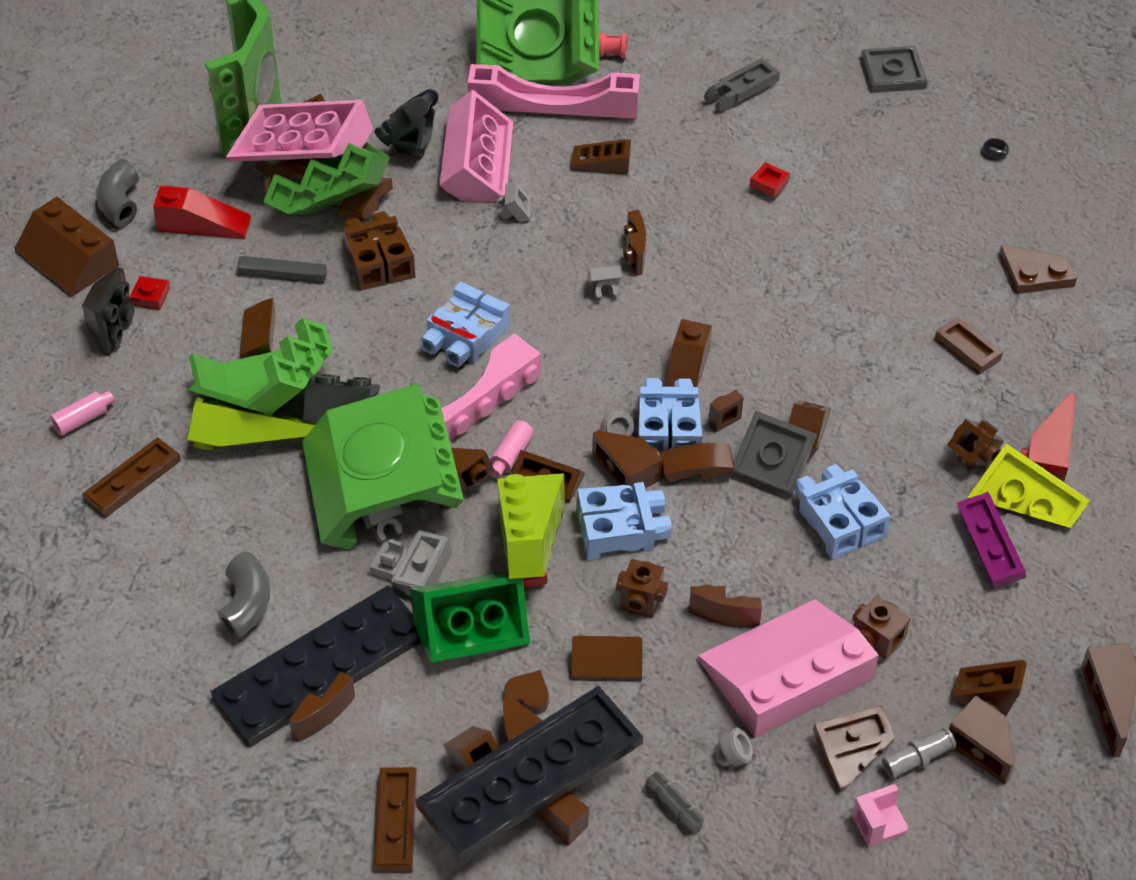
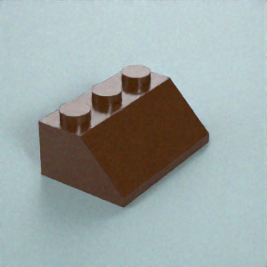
(66, 247)

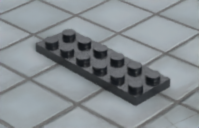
(350, 643)
(528, 773)

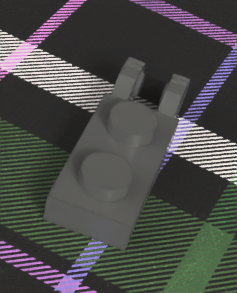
(742, 84)

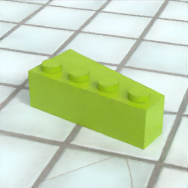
(529, 520)

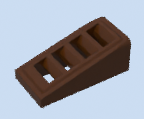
(609, 156)

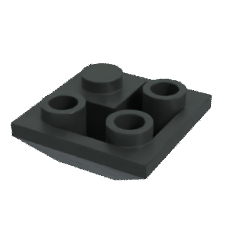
(108, 309)
(329, 393)

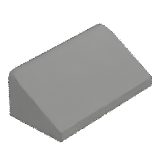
(423, 561)

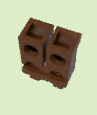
(378, 246)

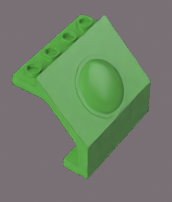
(539, 38)
(378, 458)

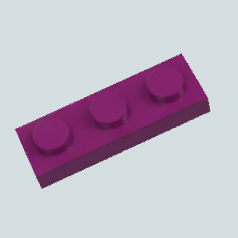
(991, 540)

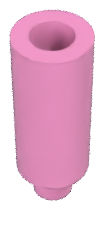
(81, 412)
(509, 448)

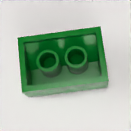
(470, 616)

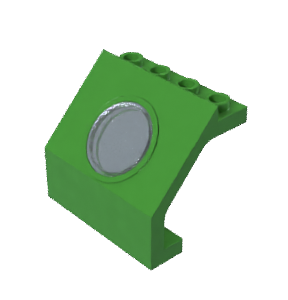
(247, 75)

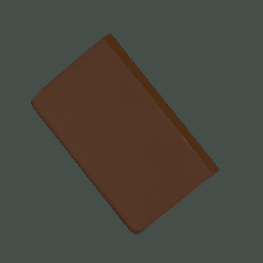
(258, 329)
(534, 465)
(607, 658)

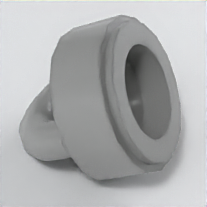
(617, 422)
(734, 748)

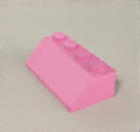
(476, 150)

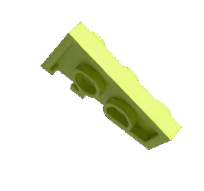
(1029, 489)

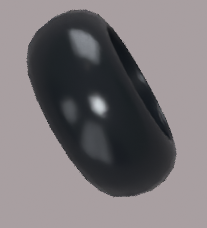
(993, 154)

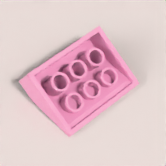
(302, 131)
(790, 666)

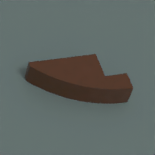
(567, 814)

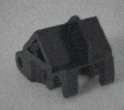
(410, 124)

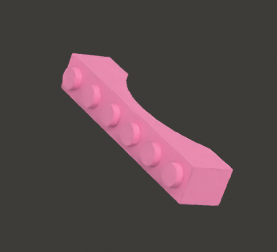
(610, 96)
(509, 370)

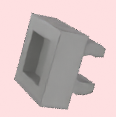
(514, 203)
(604, 277)
(384, 518)
(388, 560)

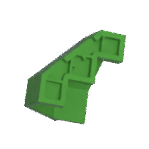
(329, 180)
(265, 379)

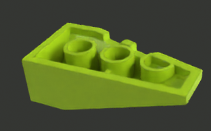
(225, 424)

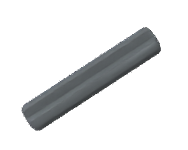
(282, 268)

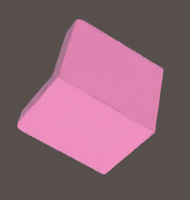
(879, 816)

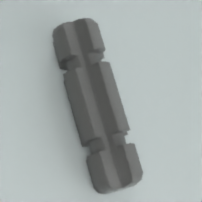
(674, 802)

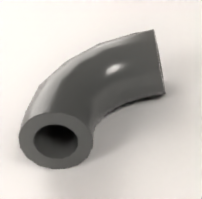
(112, 193)
(250, 597)

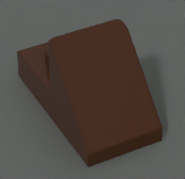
(991, 682)

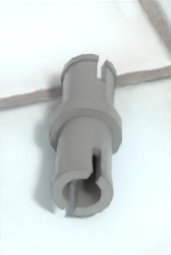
(918, 753)

